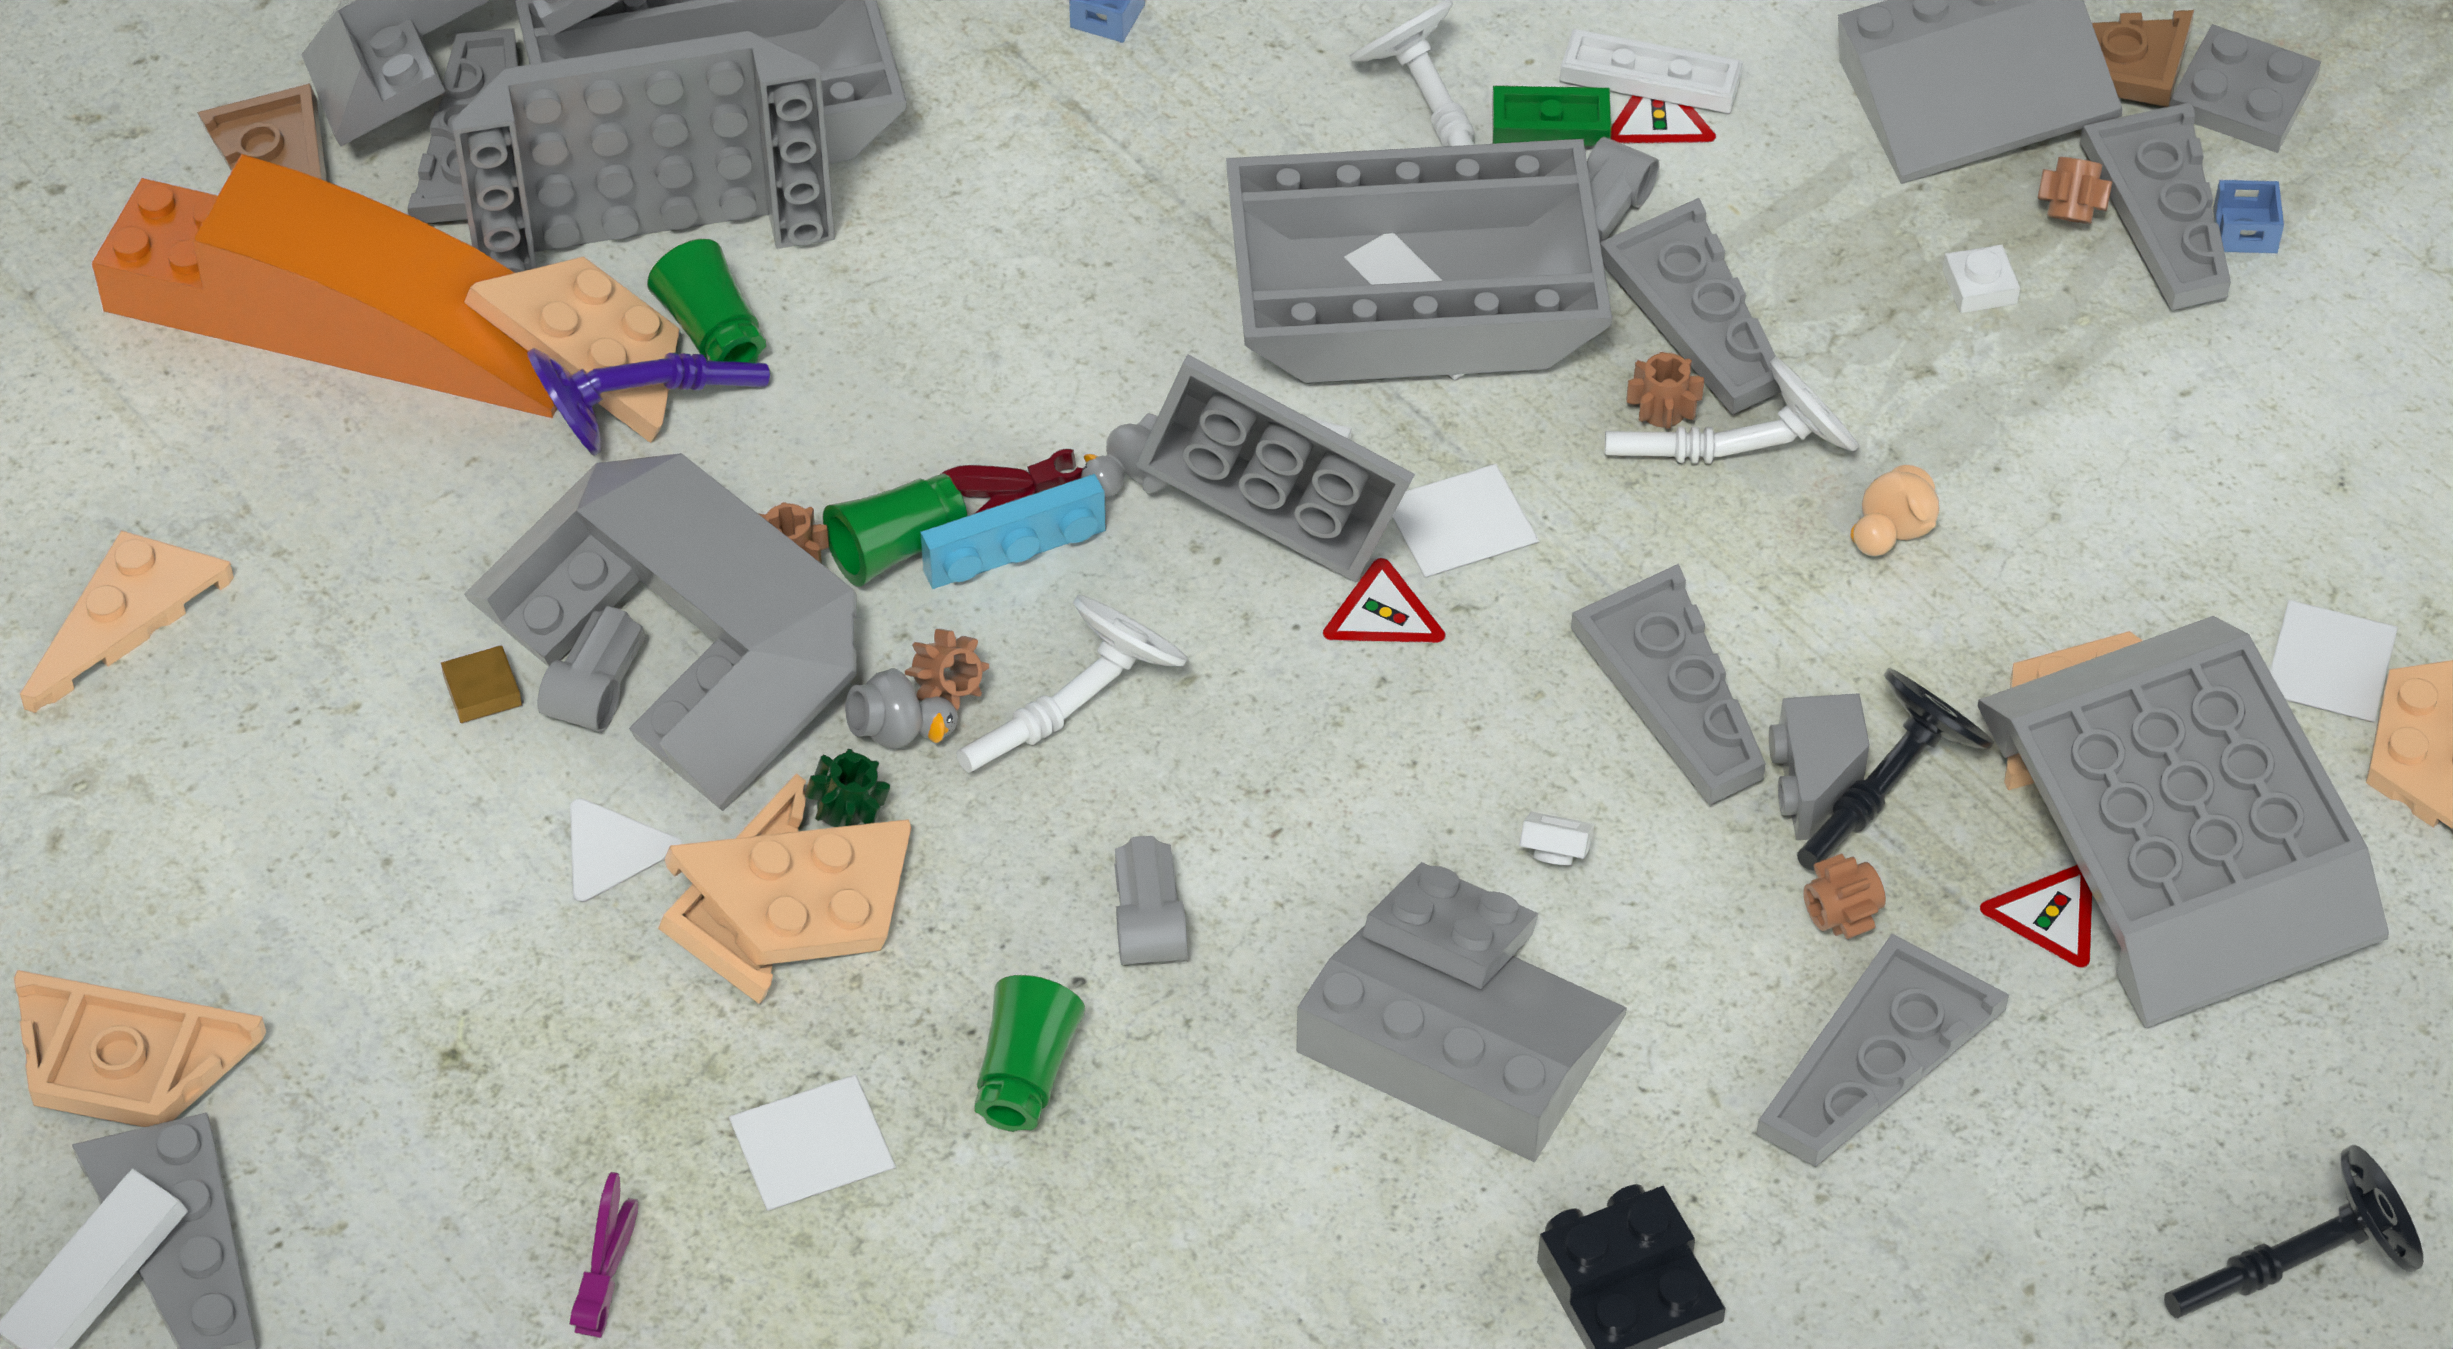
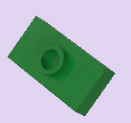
(1550, 114)

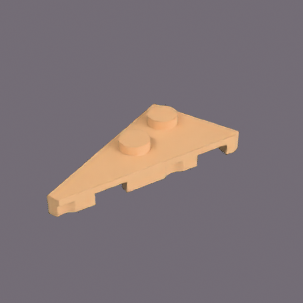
(127, 599)
(715, 944)

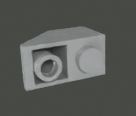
(1821, 754)

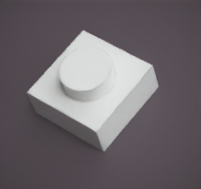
(1981, 278)
(1556, 838)

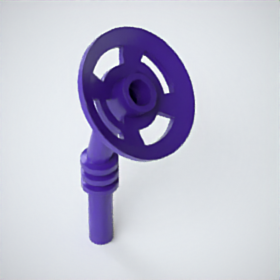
(579, 392)

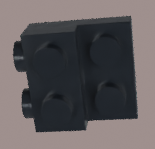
(1628, 1272)

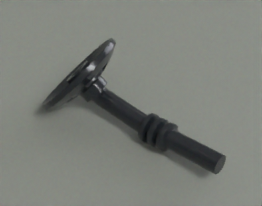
(1926, 725)
(2369, 1214)

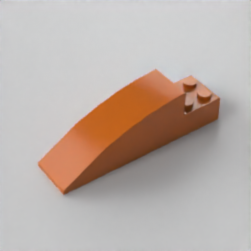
(314, 278)

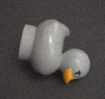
(1123, 451)
(891, 712)

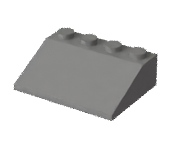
(1973, 77)
(1273, 468)
(1478, 1058)

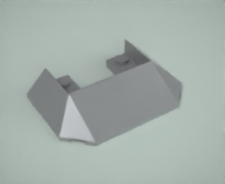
(376, 66)
(766, 603)

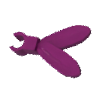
(610, 1242)

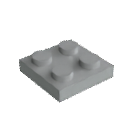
(2246, 87)
(1450, 924)

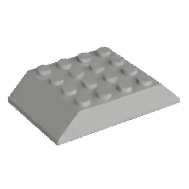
(840, 35)
(1494, 221)

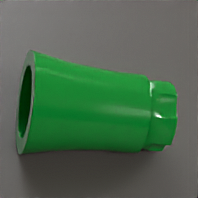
(706, 302)
(887, 527)
(1025, 1049)

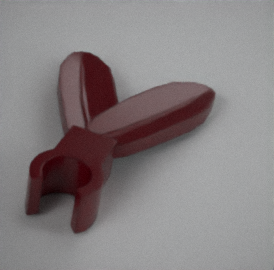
(1011, 484)

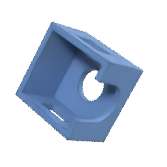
(1120, 17)
(2249, 213)

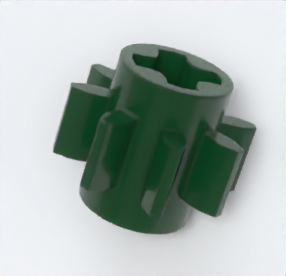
(847, 789)

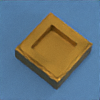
(481, 684)

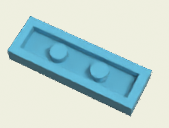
(1013, 531)

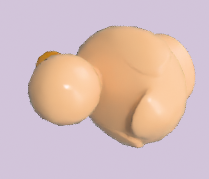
(1896, 508)

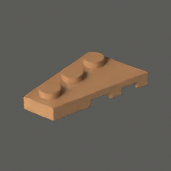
(2145, 54)
(272, 128)

